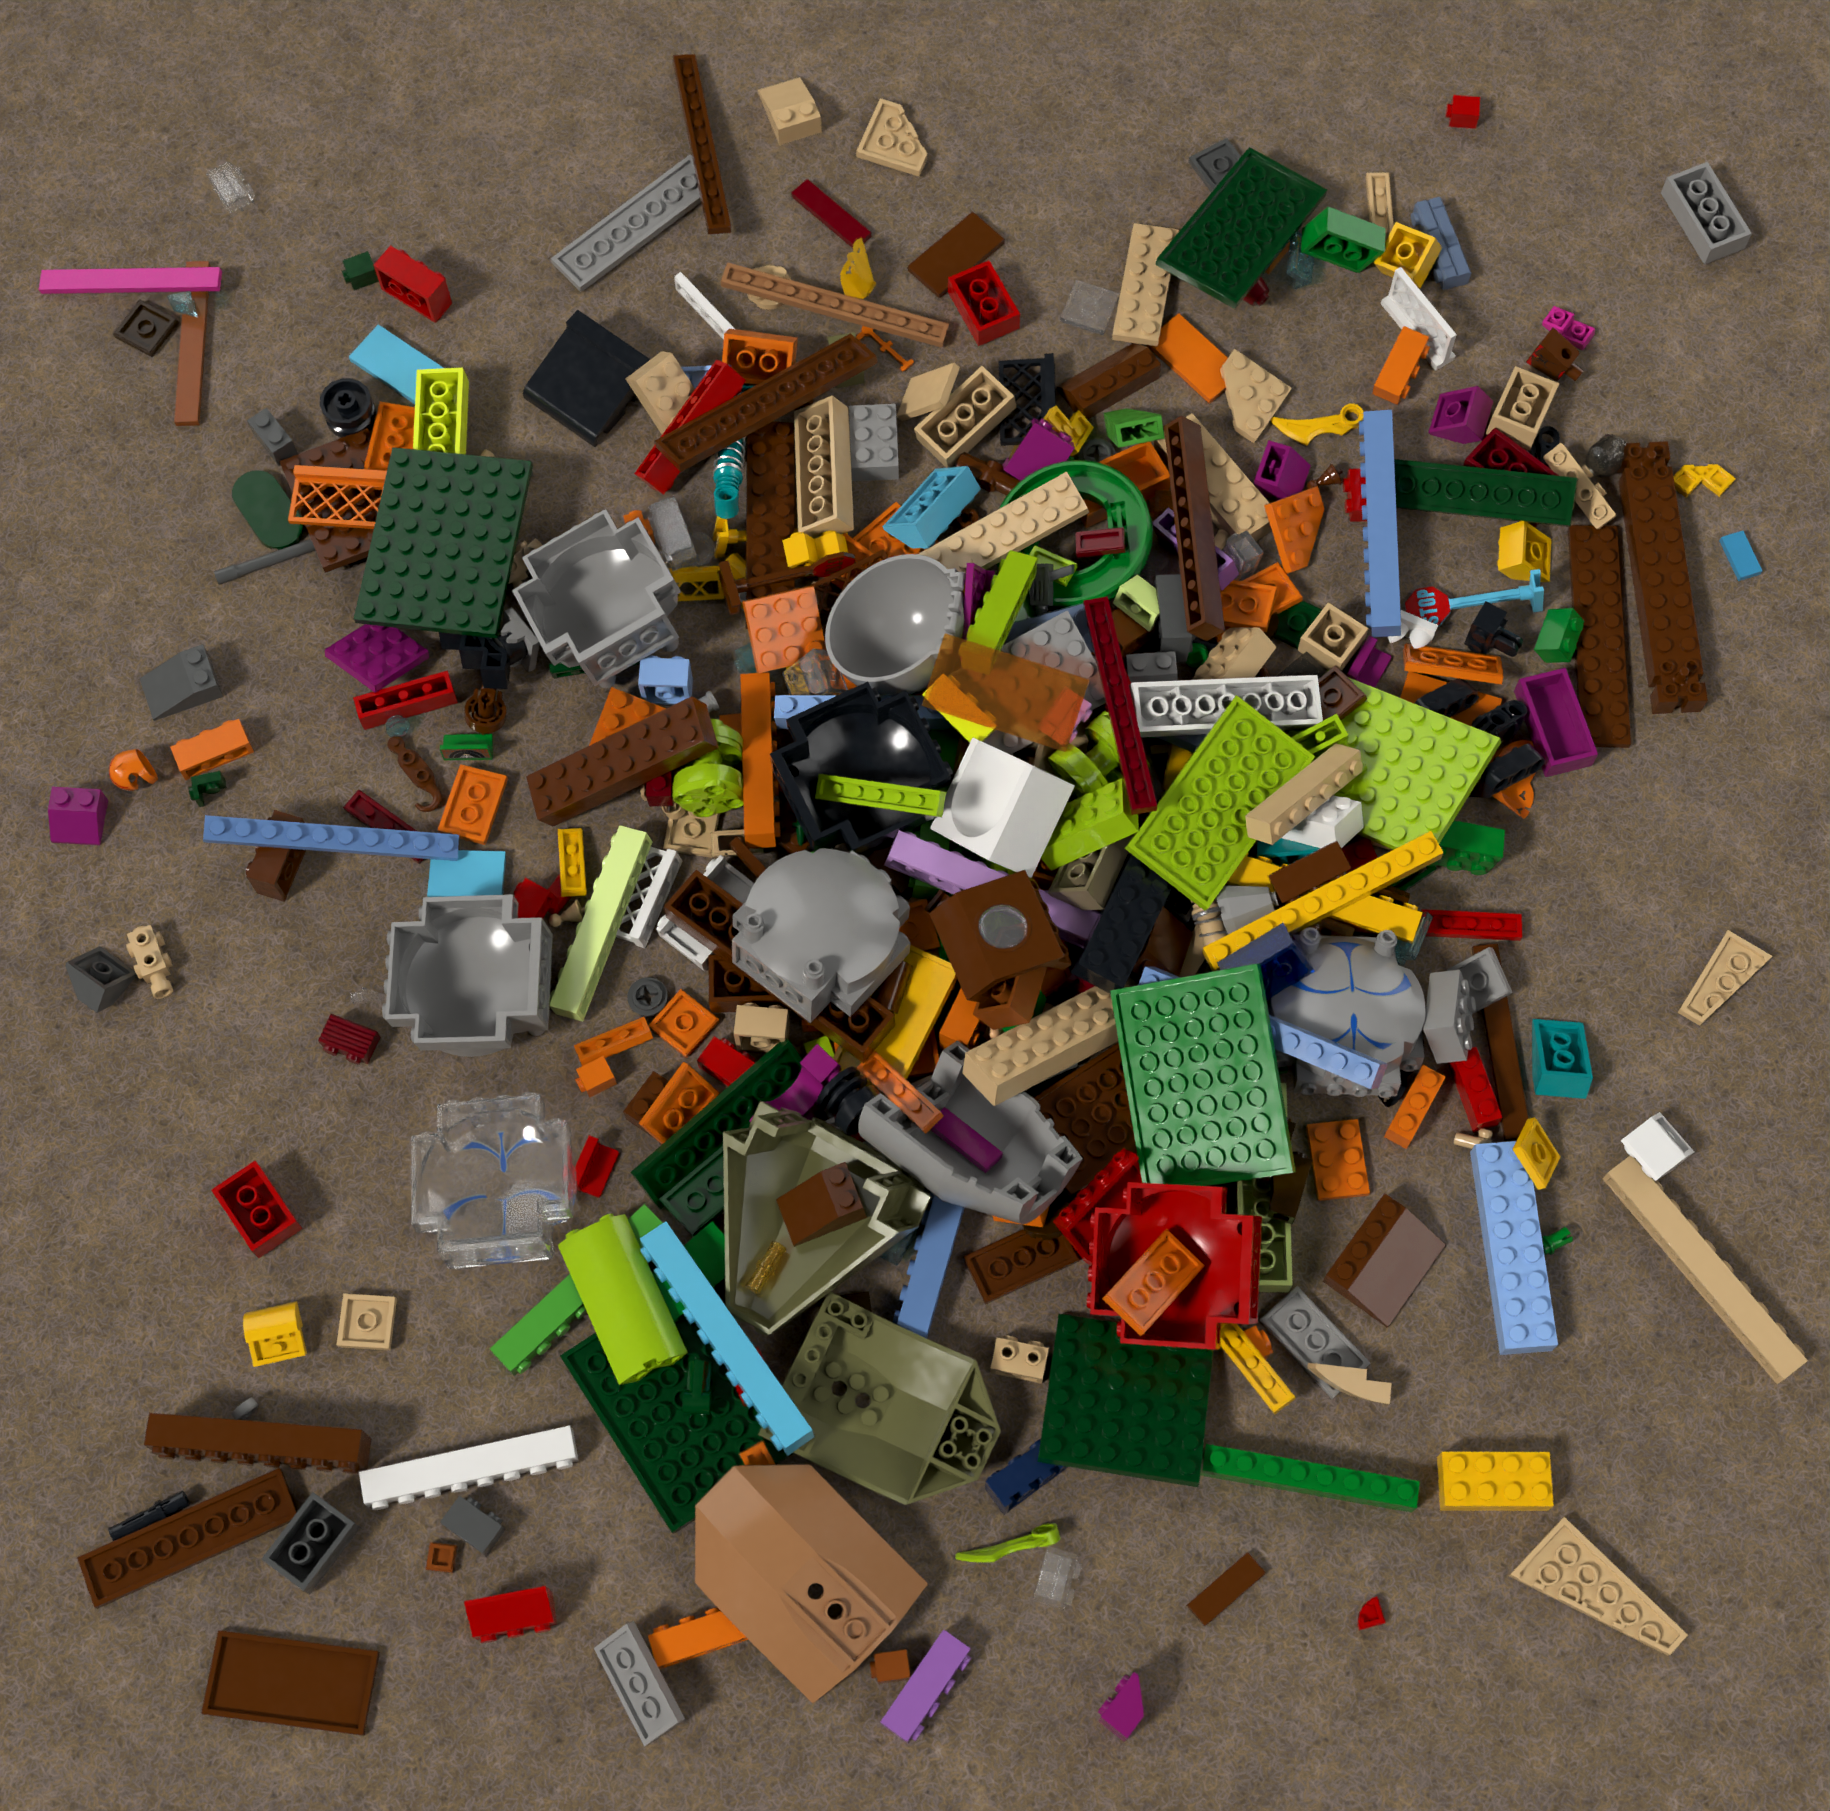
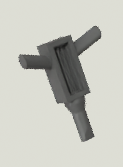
(1042, 587)

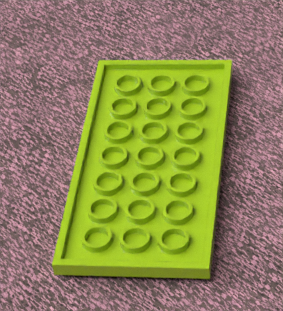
(1200, 819)

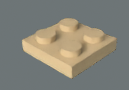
(366, 1322)

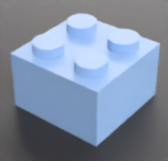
(665, 680)

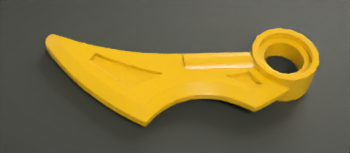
(1307, 429)

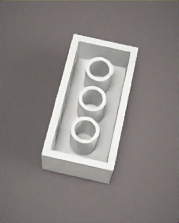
(1333, 821)

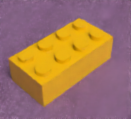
(1495, 1481)

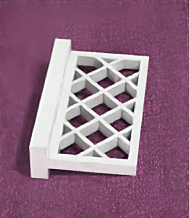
(1413, 310)
(655, 896)

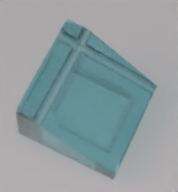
(183, 303)

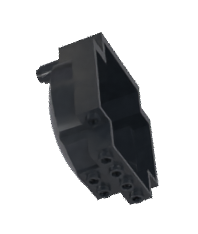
(862, 741)

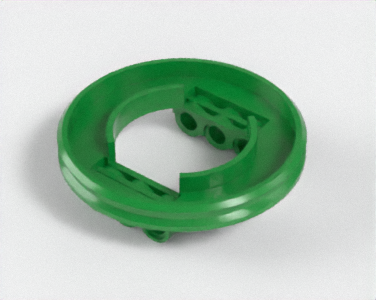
(1124, 509)

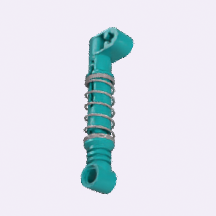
(729, 476)

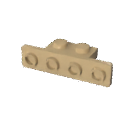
(1588, 495)

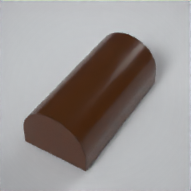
(893, 987)

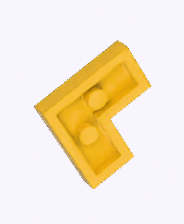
(1077, 426)

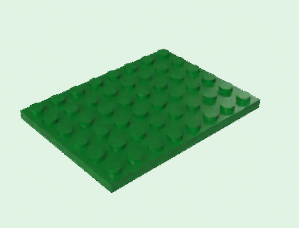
(1203, 1079)

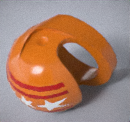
(129, 763)

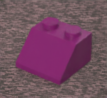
(1461, 415)
(77, 815)

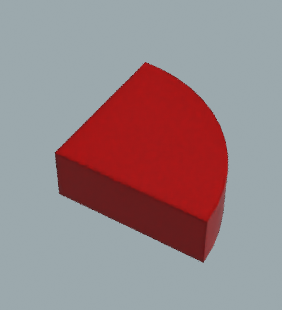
(1370, 1615)

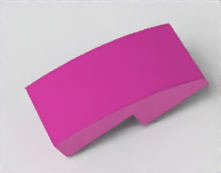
(1574, 331)

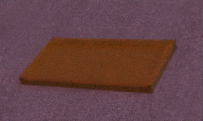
(1005, 692)

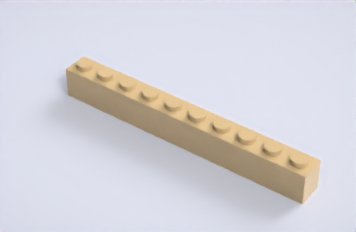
(1705, 1270)

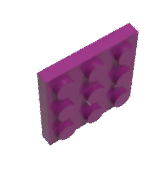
(376, 655)

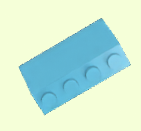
(933, 506)

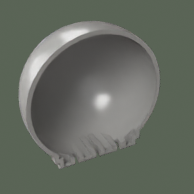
(894, 622)

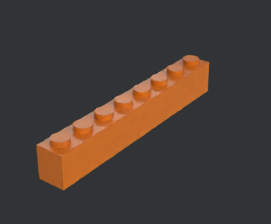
(758, 776)

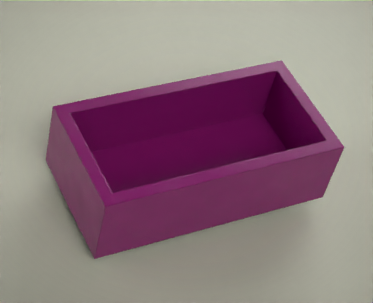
(1556, 722)

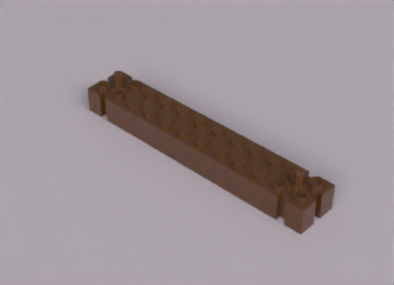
(1661, 579)

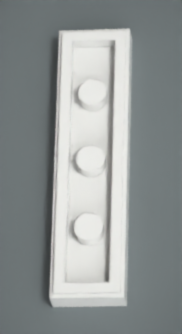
(701, 305)

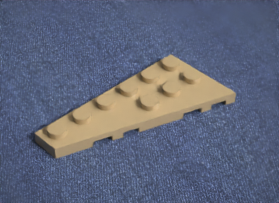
(1582, 1577)

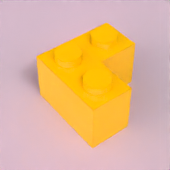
(805, 550)

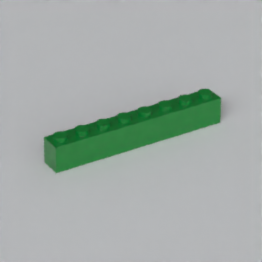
(1310, 1478)

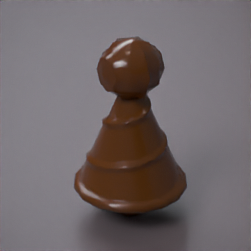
(1329, 477)

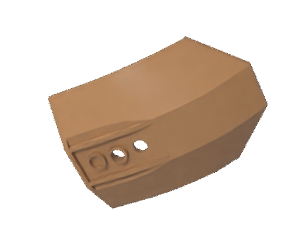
(770, 1537)

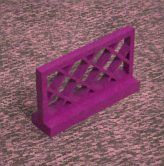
(977, 583)

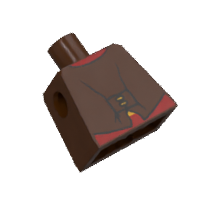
(1555, 357)

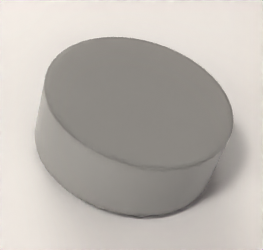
(245, 1409)

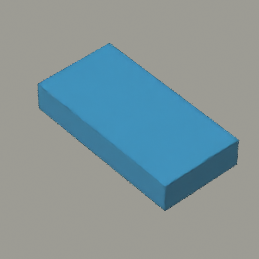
(1740, 555)

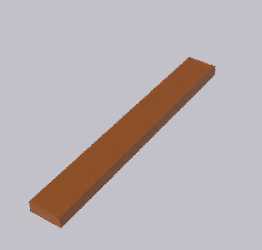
(191, 359)

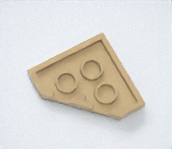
(892, 140)
(1251, 394)

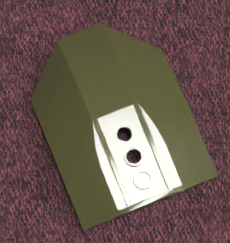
(926, 1410)

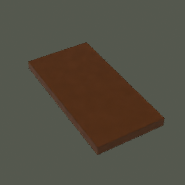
(290, 1683)

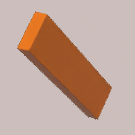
(900, 1092)

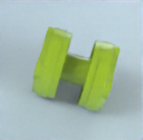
(1088, 769)
(711, 781)

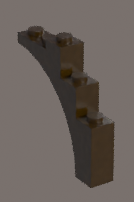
(1289, 1187)

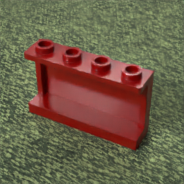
(1101, 1192)

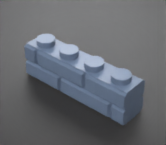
(1450, 266)

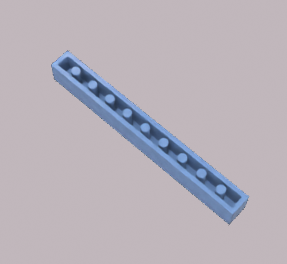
(1381, 524)
(1308, 1045)

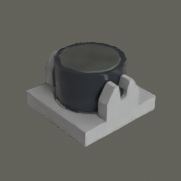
(511, 639)

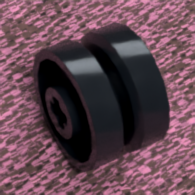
(347, 407)

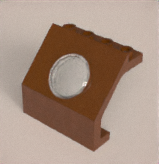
(998, 933)

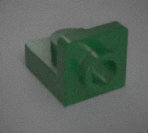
(206, 783)

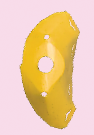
(861, 279)

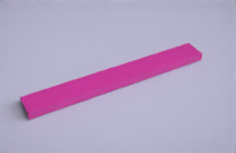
(130, 280)

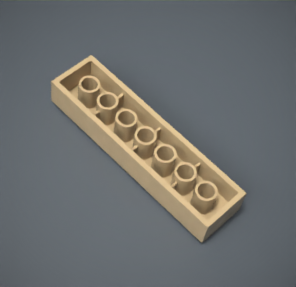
(1043, 1046)

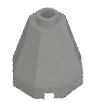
(1244, 905)

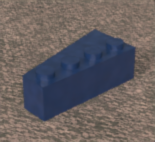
(1020, 1479)

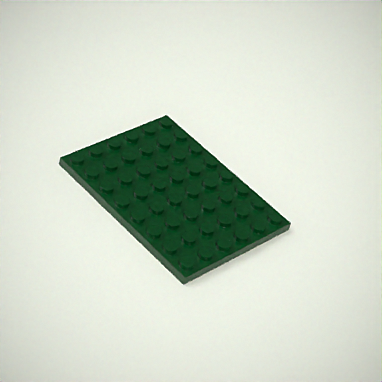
(444, 542)
(668, 1450)

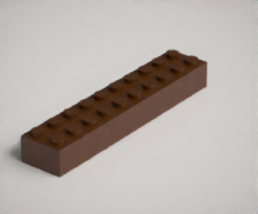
(707, 916)

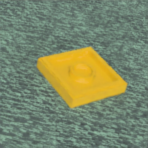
(1536, 1153)

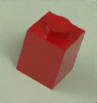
(1463, 111)

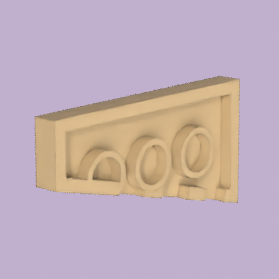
(1724, 974)

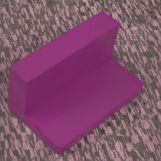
(1369, 664)

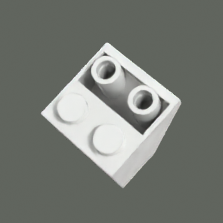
(1657, 1147)

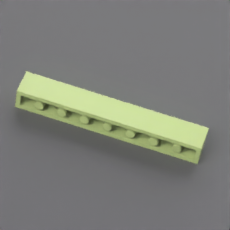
(600, 923)

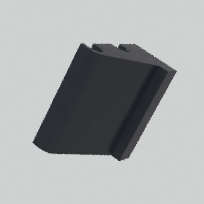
(585, 378)

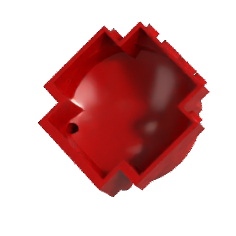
(1197, 1216)

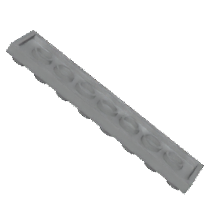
(630, 226)

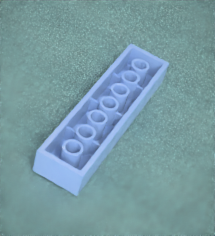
(1513, 1250)

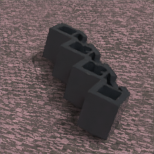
(480, 654)

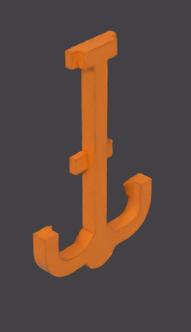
(866, 331)

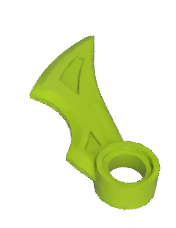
(1041, 1536)

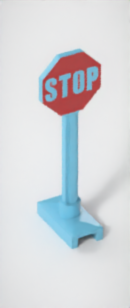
(1436, 606)

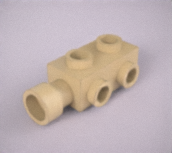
(151, 951)

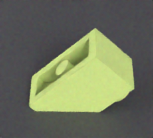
(1138, 601)

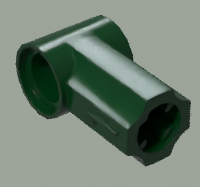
(698, 1397)

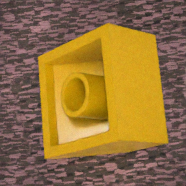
(1523, 550)

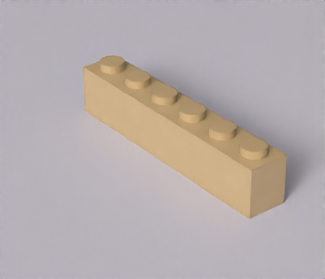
(1303, 793)

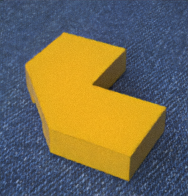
(1711, 476)

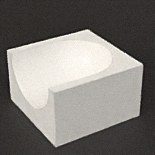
(1002, 807)

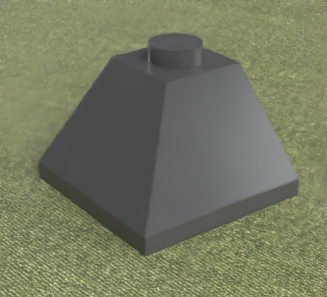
(99, 978)

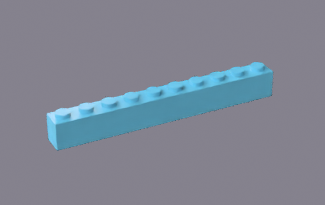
(727, 1339)

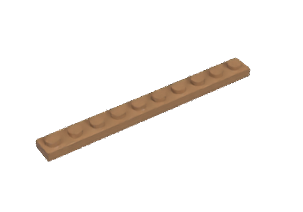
(834, 305)

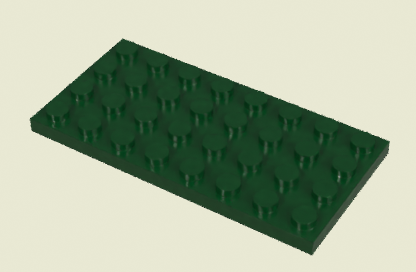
(1241, 227)

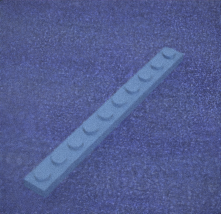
(330, 838)

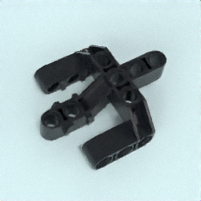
(1501, 722)

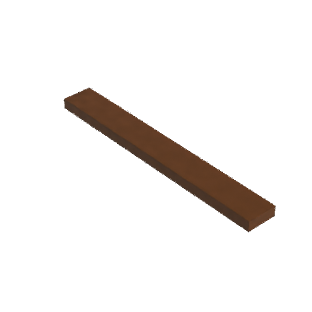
(1504, 1062)

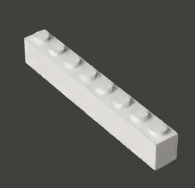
(468, 1467)

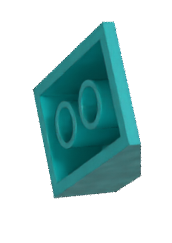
(1560, 1059)

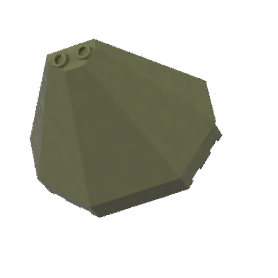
(772, 1159)

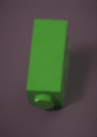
(1133, 426)

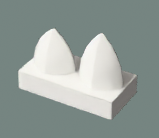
(1417, 629)

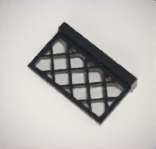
(1047, 393)

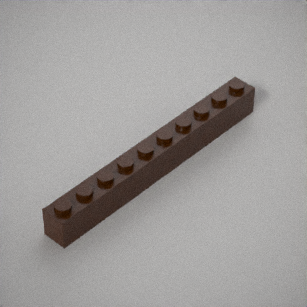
(1194, 529)

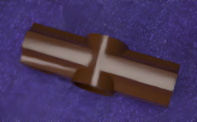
(988, 474)

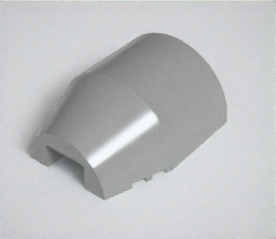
(1017, 1187)

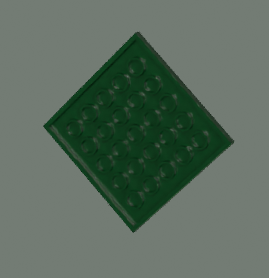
(1125, 1404)

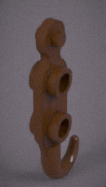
(417, 772)

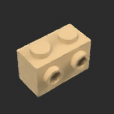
(1019, 1359)

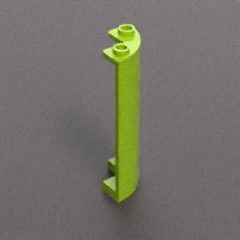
(622, 1298)

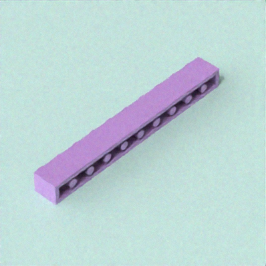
(955, 873)

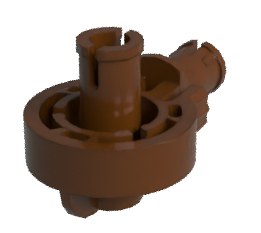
(485, 710)

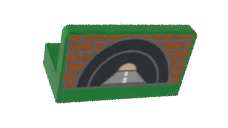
(467, 747)

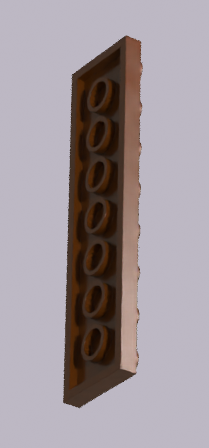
(187, 1538)

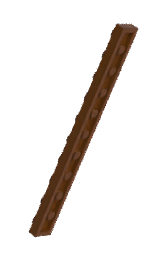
(701, 144)

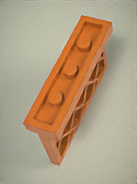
(335, 477)

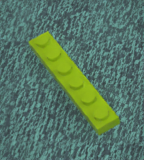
(880, 795)

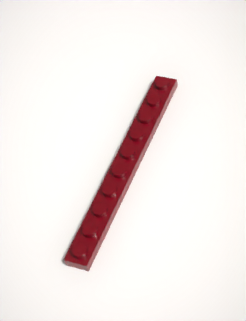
(1120, 706)

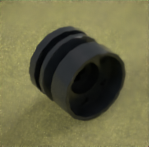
(845, 1099)

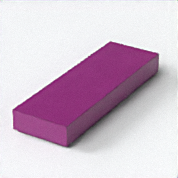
(966, 1141)

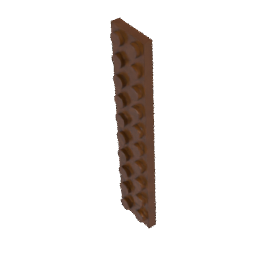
(765, 402)
(769, 504)
(1601, 644)

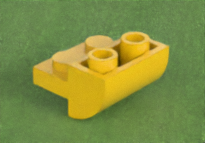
(274, 1334)

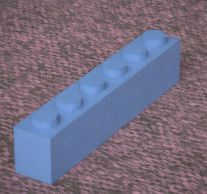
(929, 1267)

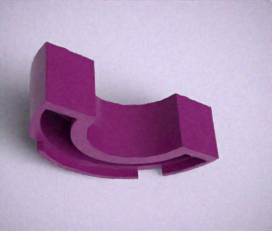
(815, 1074)

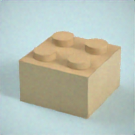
(1333, 638)
(760, 1027)

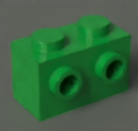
(1559, 635)

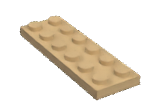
(1143, 287)

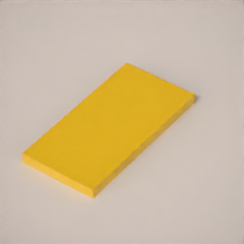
(921, 1004)

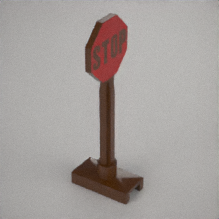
(732, 587)

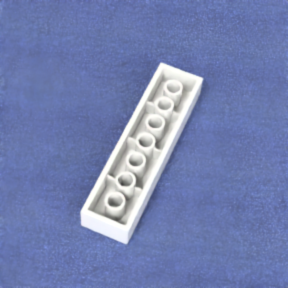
(1196, 705)

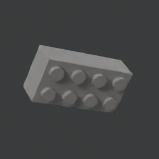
(1706, 213)

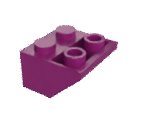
(1281, 472)
(1125, 1710)

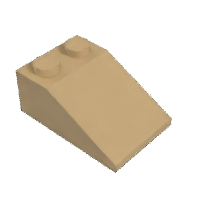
(791, 110)

